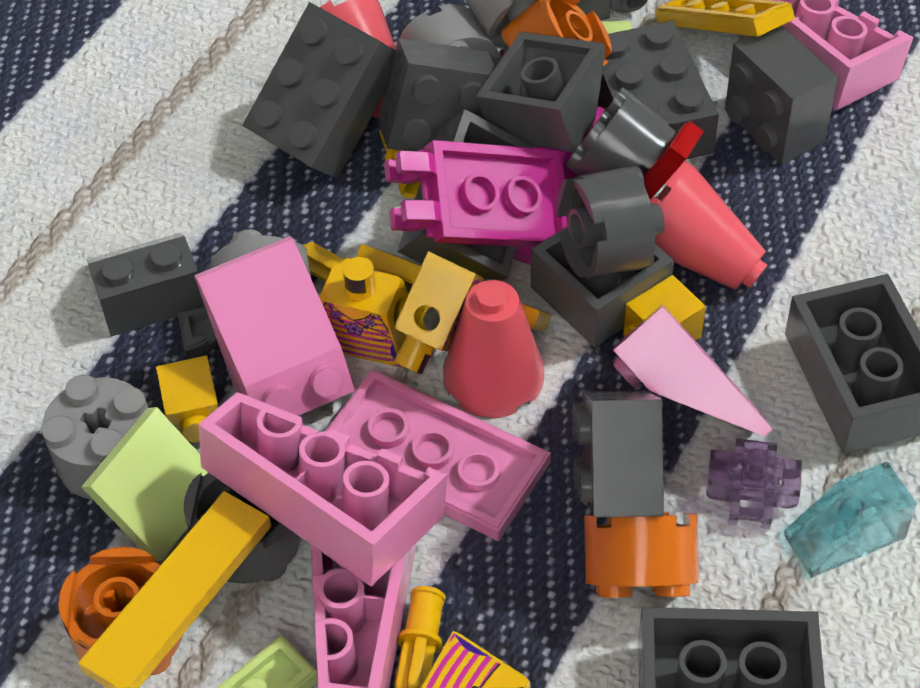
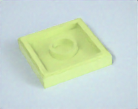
(146, 483)

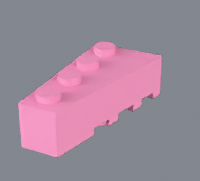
(849, 46)
(332, 494)
(357, 622)

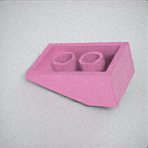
(275, 329)
(678, 368)

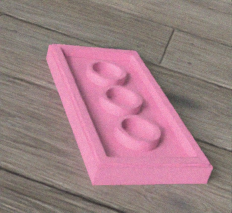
(485, 466)

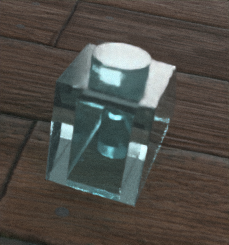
(852, 520)

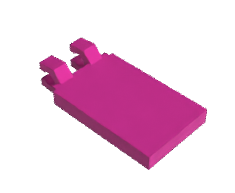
(479, 193)

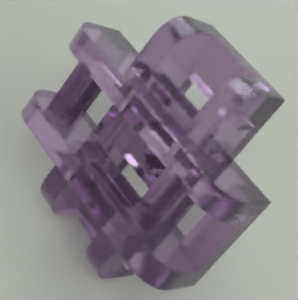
(753, 478)

